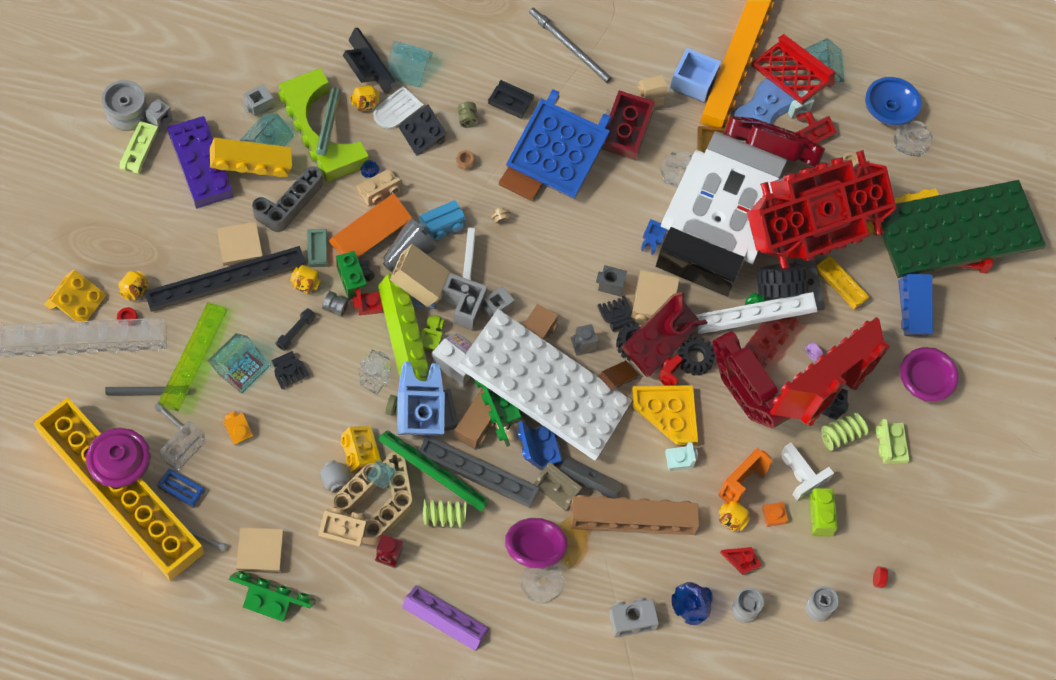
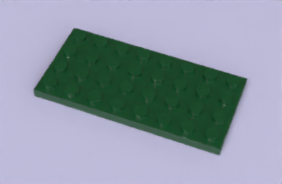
(960, 229)

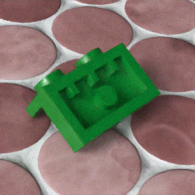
(350, 273)

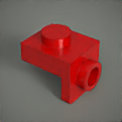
(669, 367)

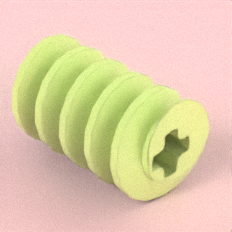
(842, 430)
(444, 513)

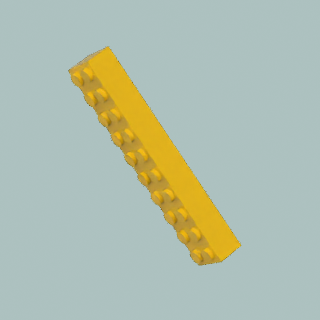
(132, 506)

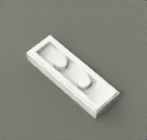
(469, 253)

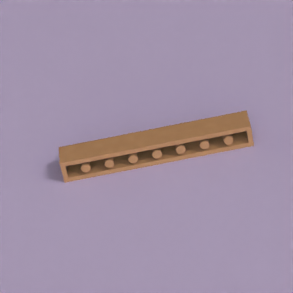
(476, 420)

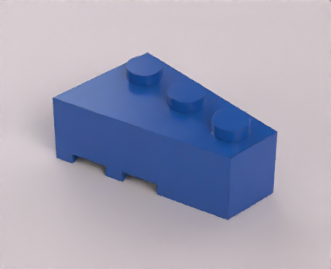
(916, 304)

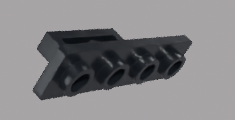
(367, 63)

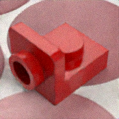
(367, 303)

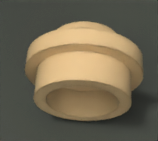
(500, 215)

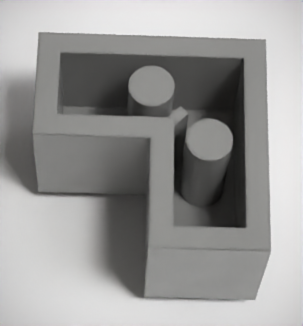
(467, 297)

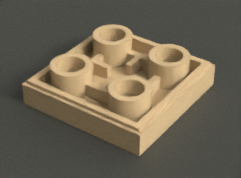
(239, 243)
(259, 550)

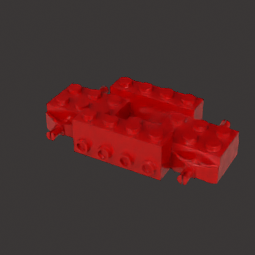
(794, 216)

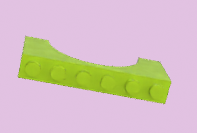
(299, 96)

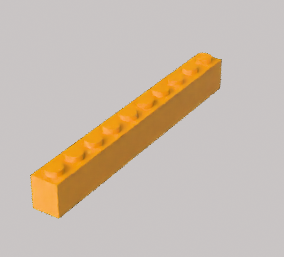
(735, 62)

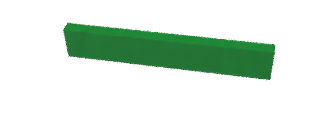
(434, 470)

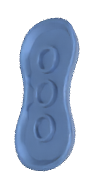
(766, 104)

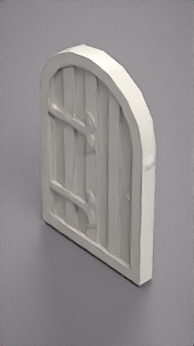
(396, 109)

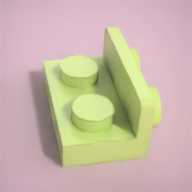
(892, 442)

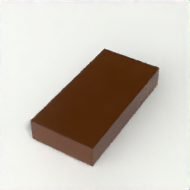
(618, 375)

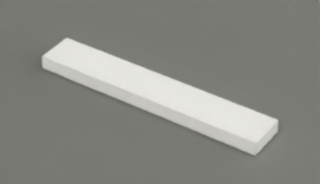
(757, 313)

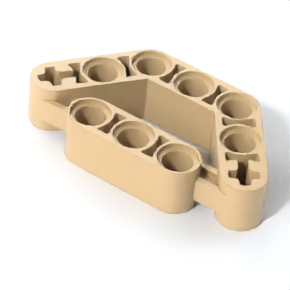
(390, 507)

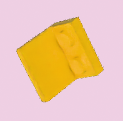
(76, 297)

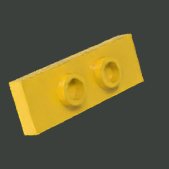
(842, 282)

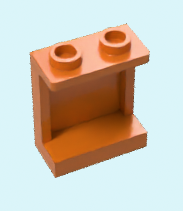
(756, 462)

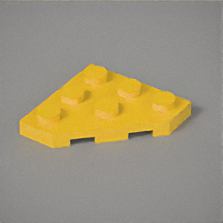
(669, 410)

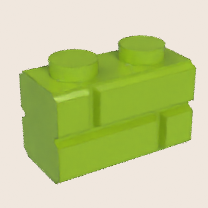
(823, 512)

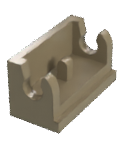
(557, 486)

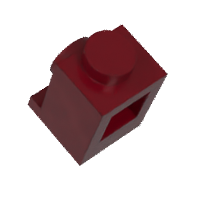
(389, 551)

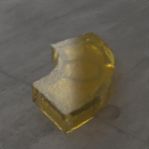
(576, 543)

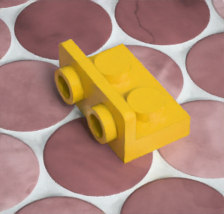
(359, 447)

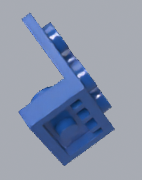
(539, 446)

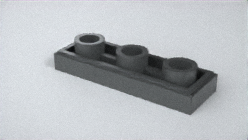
(813, 280)
(591, 478)

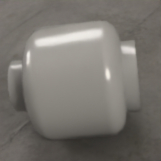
(334, 476)

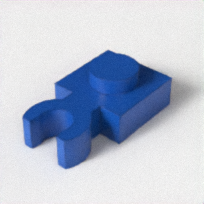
(654, 235)

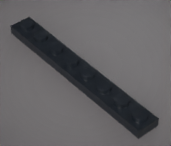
(224, 278)

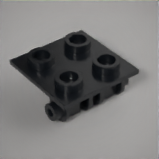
(423, 130)

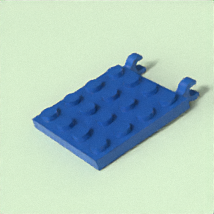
(558, 147)

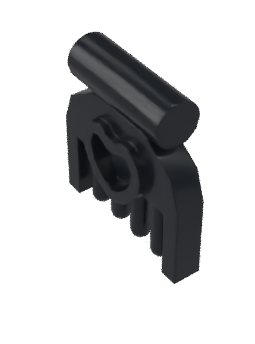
(618, 315)
(286, 366)

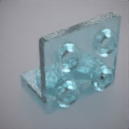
(408, 63)

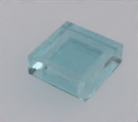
(381, 474)

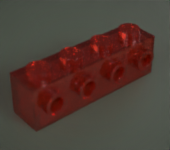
(769, 336)

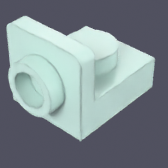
(796, 108)
(681, 457)

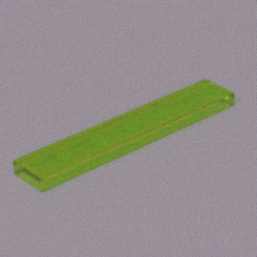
(192, 357)

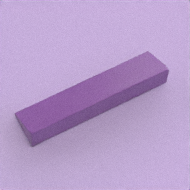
(445, 617)

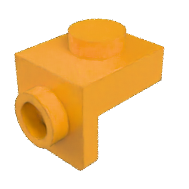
(237, 427)

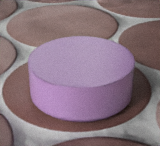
(813, 351)

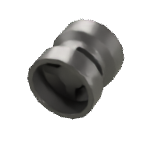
(335, 303)

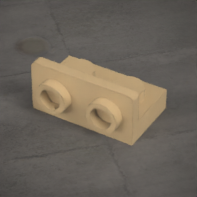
(379, 187)
(343, 526)

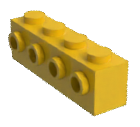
(250, 157)

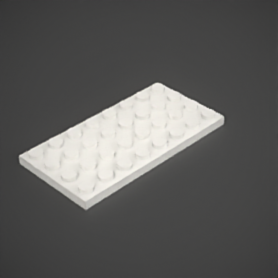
(545, 384)

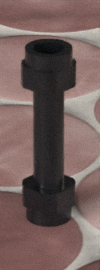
(306, 317)

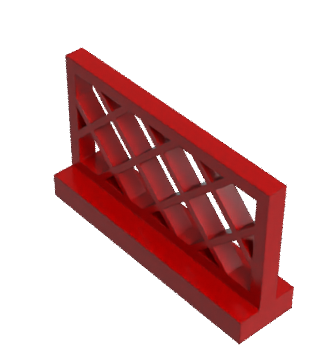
(806, 62)

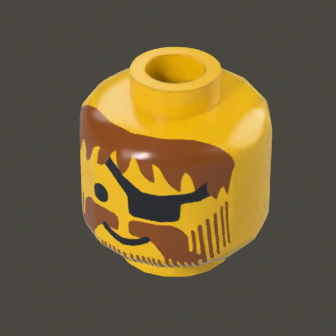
(365, 98)
(305, 279)
(133, 285)
(734, 516)

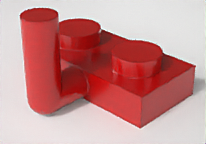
(818, 129)

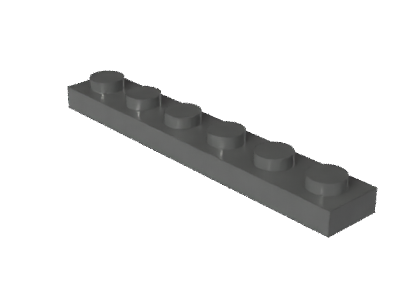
(479, 472)

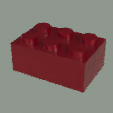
(628, 124)

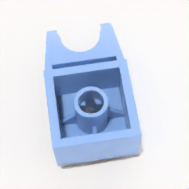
(421, 395)

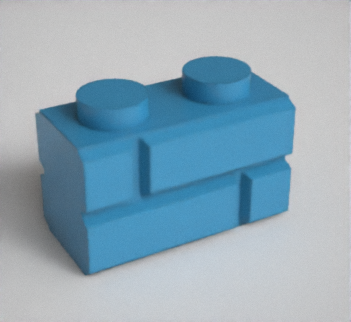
(443, 220)

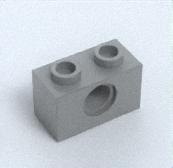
(624, 626)

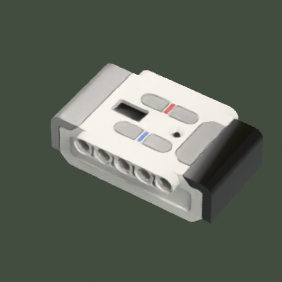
(709, 211)

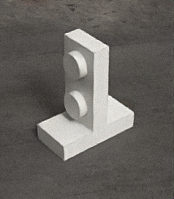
(803, 472)

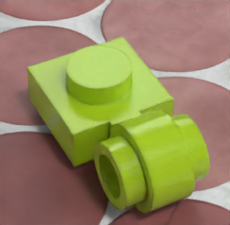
(432, 337)

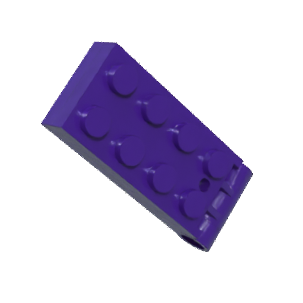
(192, 147)

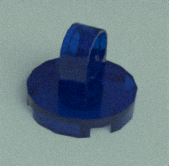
(692, 602)

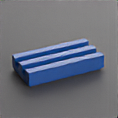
(195, 496)

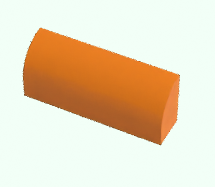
(371, 227)

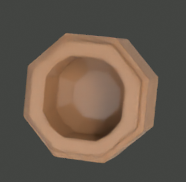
(465, 160)

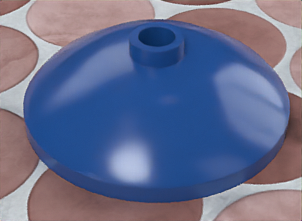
(896, 94)

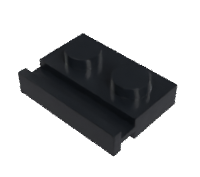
(511, 99)

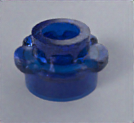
(369, 164)

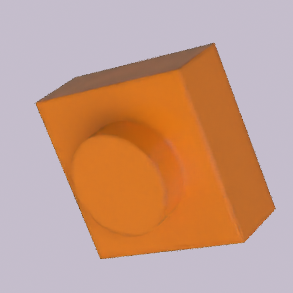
(775, 514)

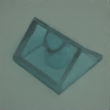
(830, 55)
(269, 130)

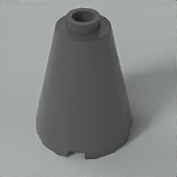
(410, 234)

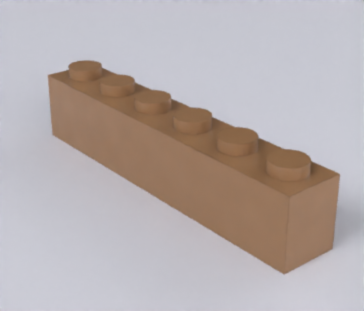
(634, 515)

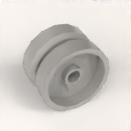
(124, 104)

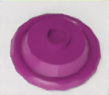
(929, 374)
(118, 457)
(536, 543)

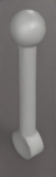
(161, 409)
(223, 547)

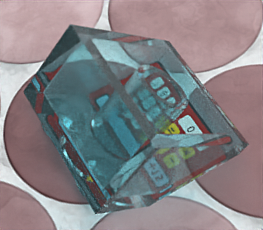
(239, 362)

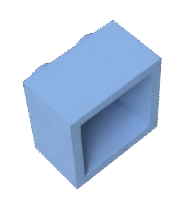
(695, 74)

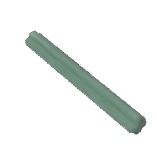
(328, 122)

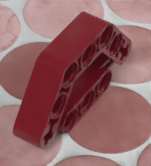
(774, 139)
(746, 380)

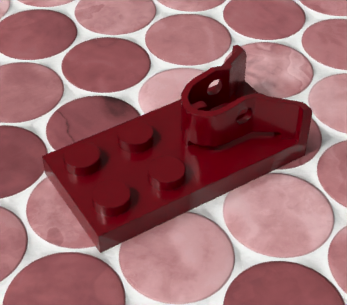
(662, 334)

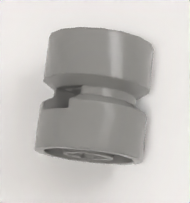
(821, 604)
(747, 605)

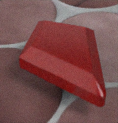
(742, 559)

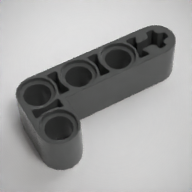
(309, 182)

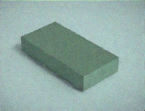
(317, 248)

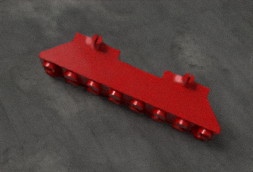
(820, 383)

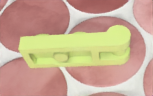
(139, 147)

